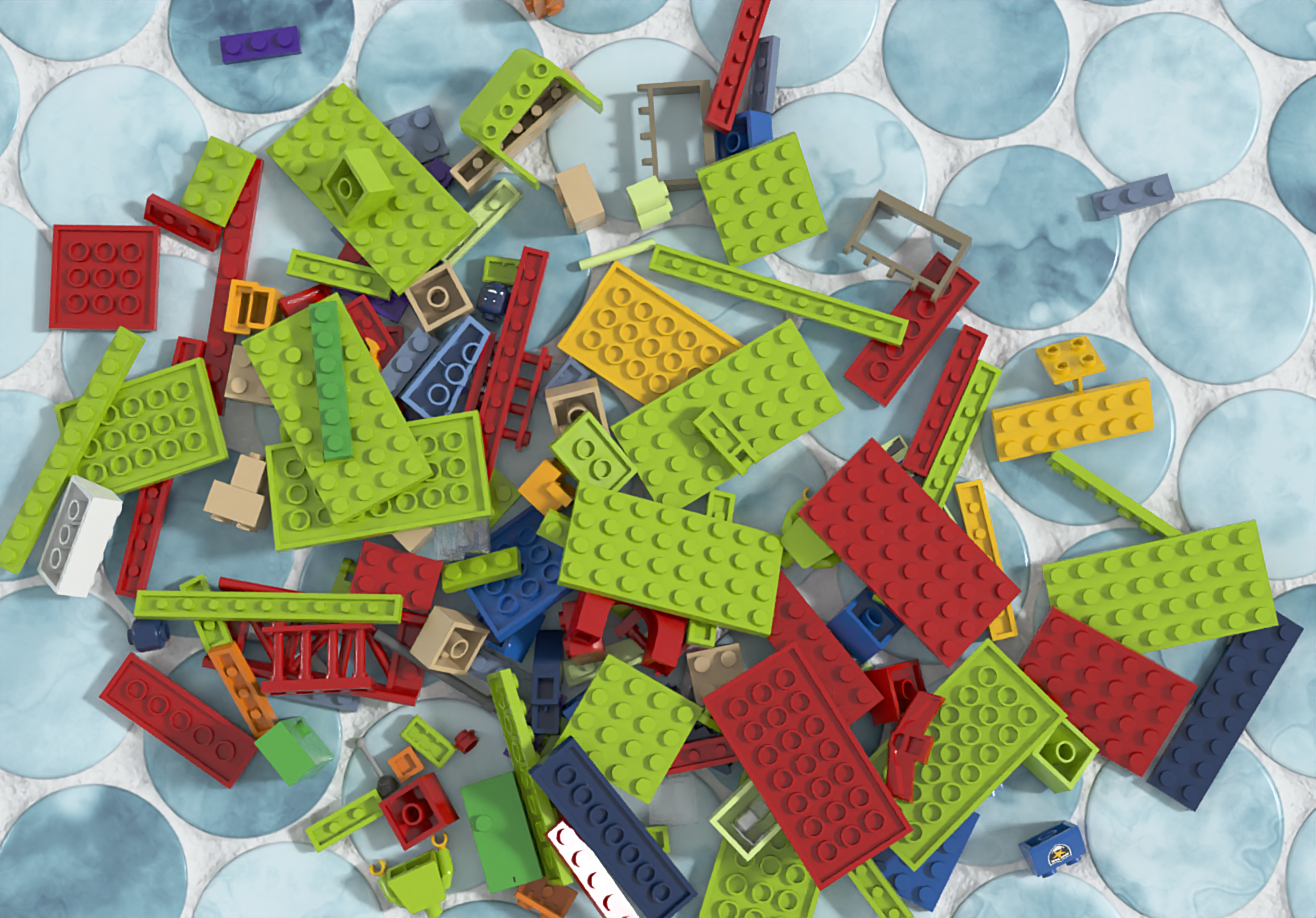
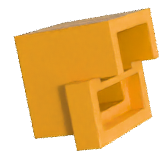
(251, 308)
(547, 487)

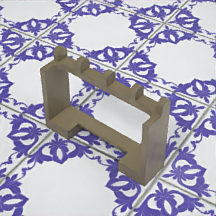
(673, 88)
(897, 207)

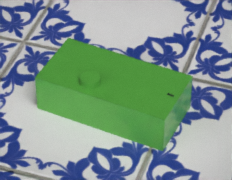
(294, 750)
(502, 832)

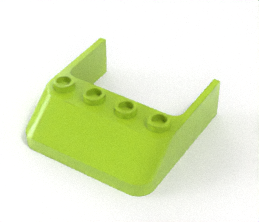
(507, 100)

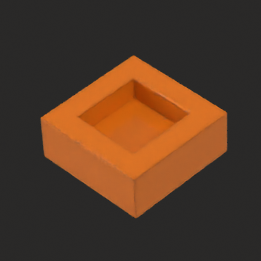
(406, 764)

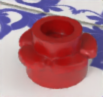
(466, 741)

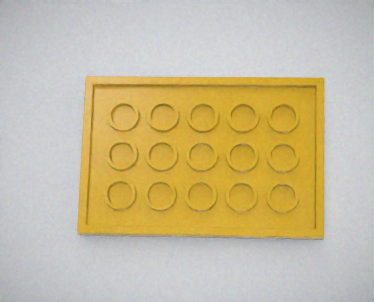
(642, 337)

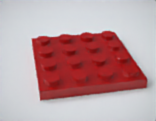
(104, 277)

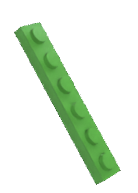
(331, 381)

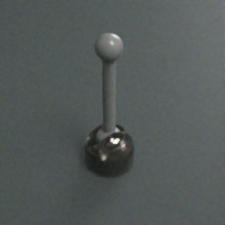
(386, 784)

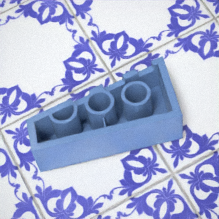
(445, 373)

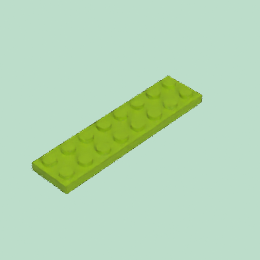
(523, 757)

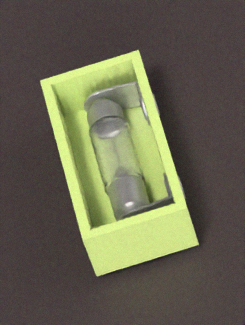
(745, 820)

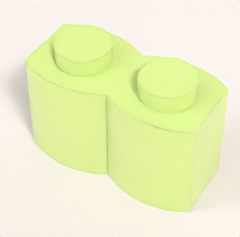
(650, 203)

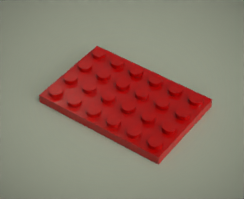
(1106, 689)

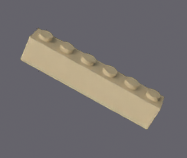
(481, 167)

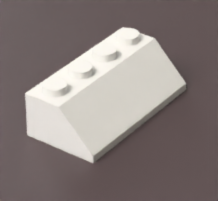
(79, 537)

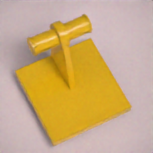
(1070, 361)

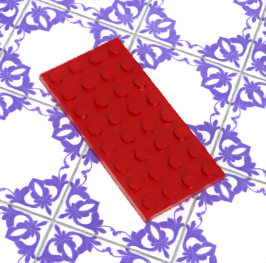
(909, 552)
(807, 765)

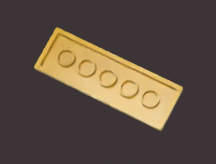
(1072, 419)

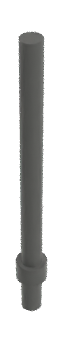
(486, 701)

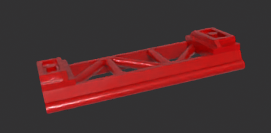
(403, 676)

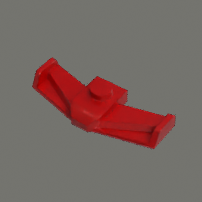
(910, 744)

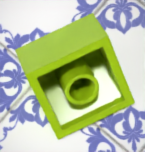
(357, 185)
(1061, 757)

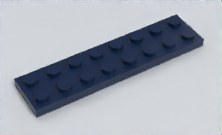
(1222, 711)
(612, 830)

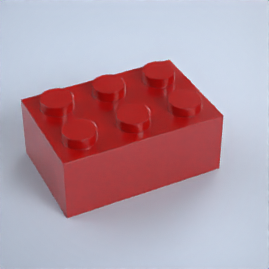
(396, 572)

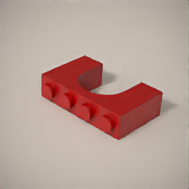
(664, 629)

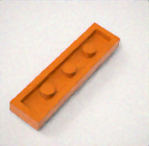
(243, 688)

